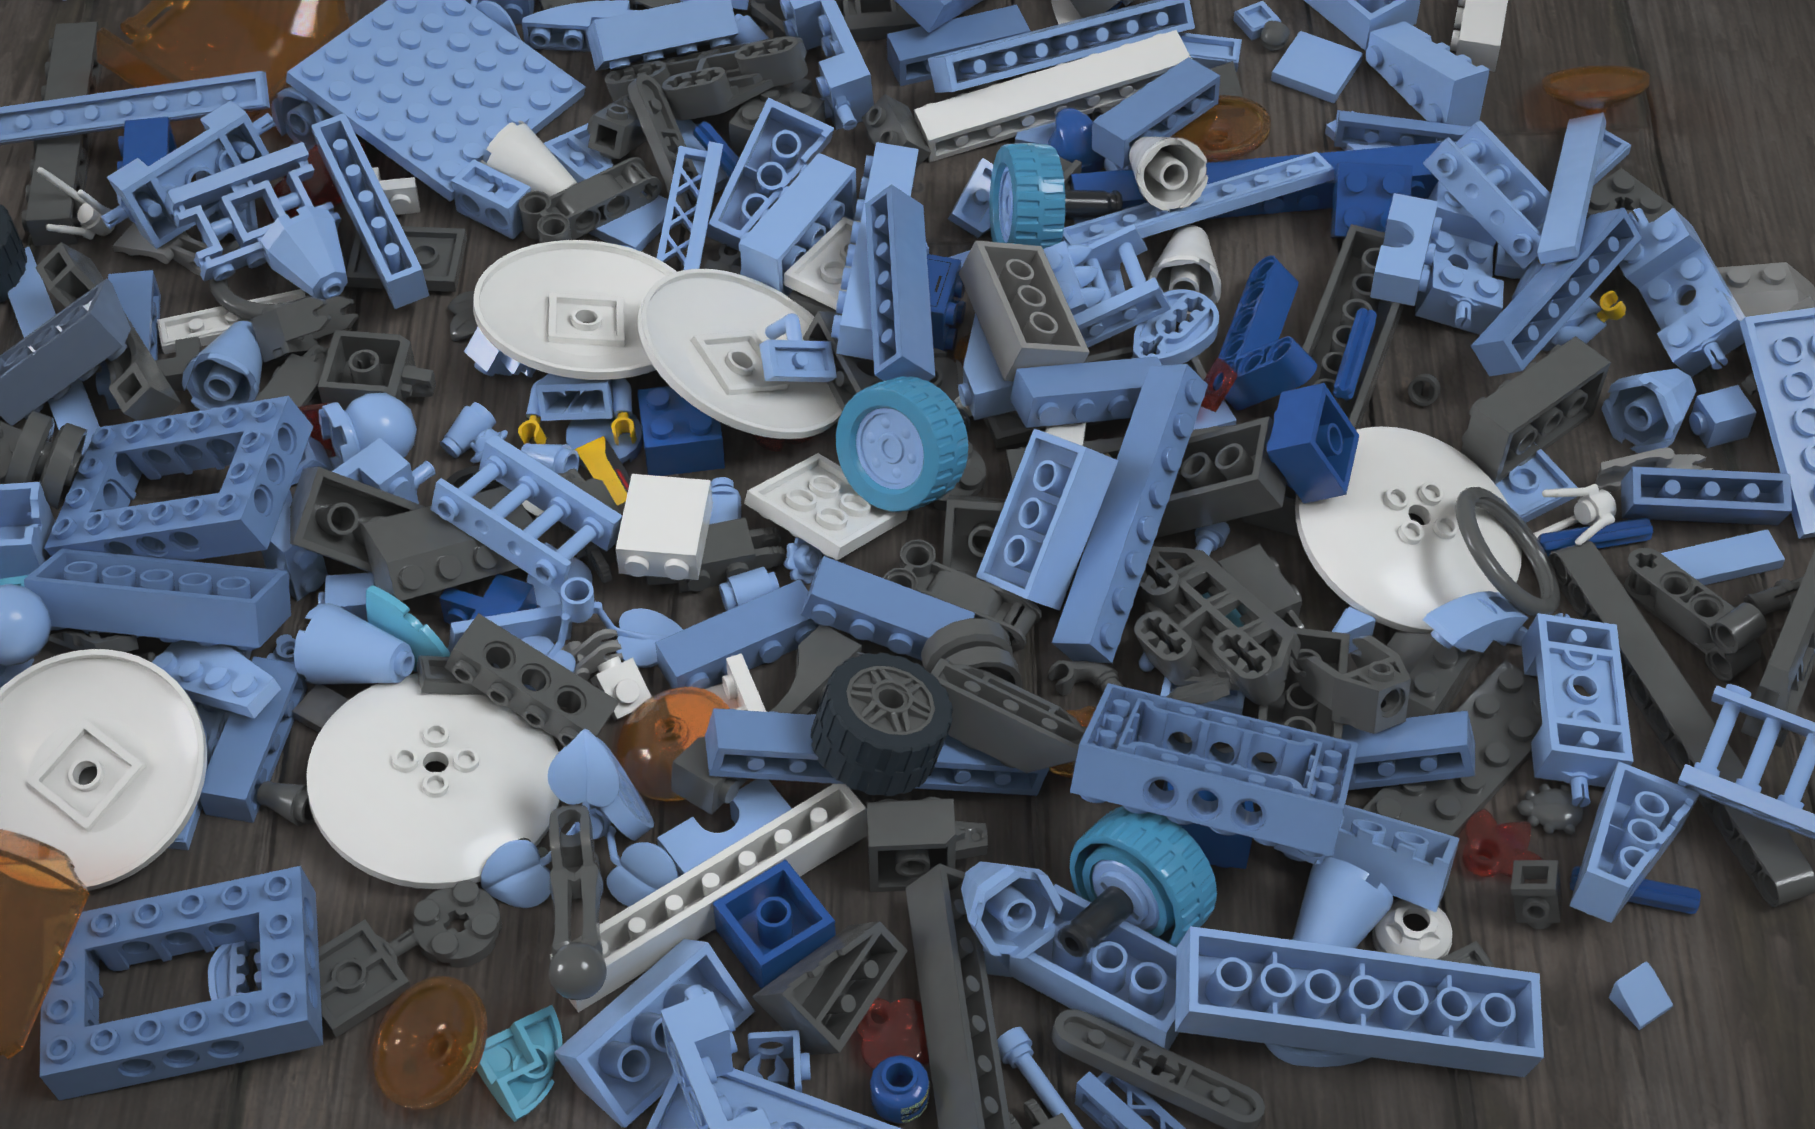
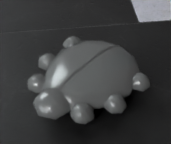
(1551, 809)

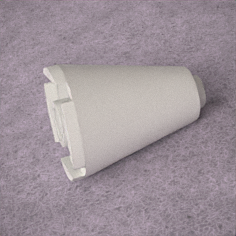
(525, 158)
(1168, 171)
(1188, 264)

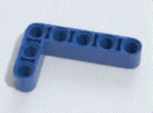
(1253, 345)

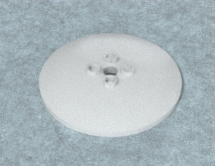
(542, 294)
(705, 343)
(1383, 558)
(109, 715)
(420, 824)

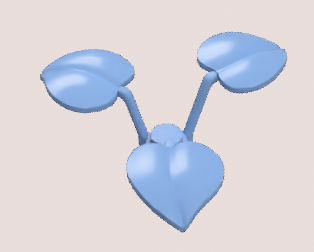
(636, 630)
(588, 776)

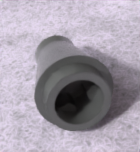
(286, 800)

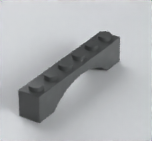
(134, 375)
(815, 662)

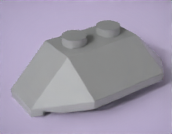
(1763, 287)

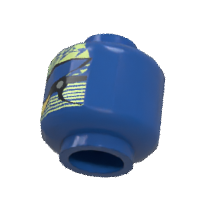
(899, 1089)

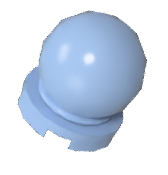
(366, 421)
(23, 624)

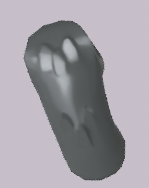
(1081, 671)

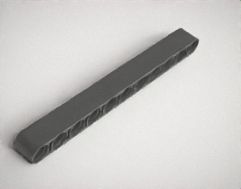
(1680, 721)

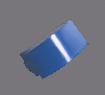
(502, 597)

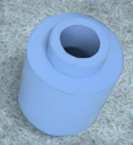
(747, 586)

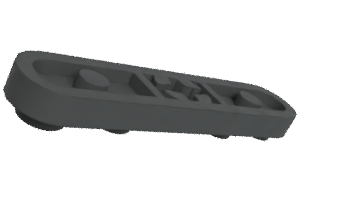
(662, 135)
(1134, 1058)

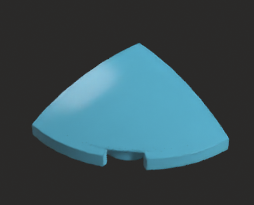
(393, 617)
(521, 1062)

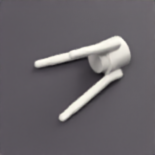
(88, 214)
(1593, 509)

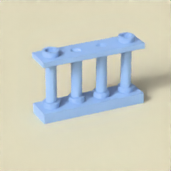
(1494, 190)
(1128, 308)
(541, 487)
(1745, 792)

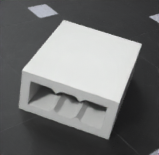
(664, 527)

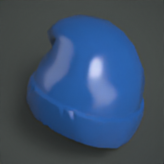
(1074, 140)

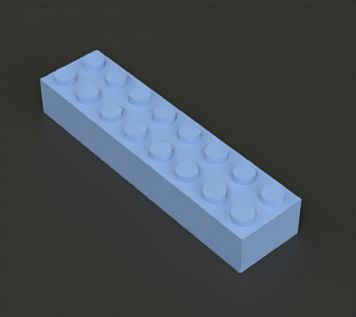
(1358, 1002)

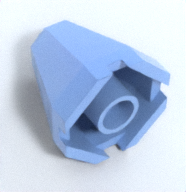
(307, 252)
(1648, 408)
(1010, 907)

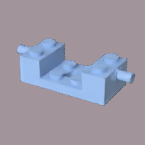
(843, 77)
(142, 189)
(1667, 266)
(1467, 293)
(375, 466)
(1578, 733)
(701, 1050)

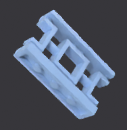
(235, 188)

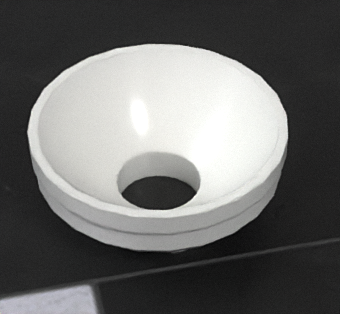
(1394, 937)

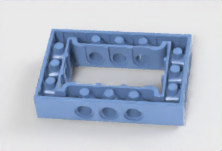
(257, 440)
(1133, 746)
(281, 1018)

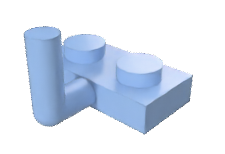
(793, 358)

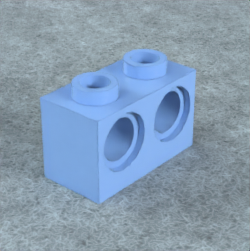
(489, 197)

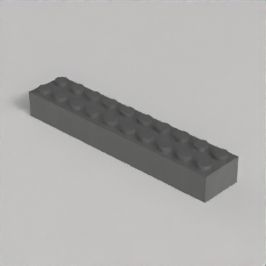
(1327, 339)

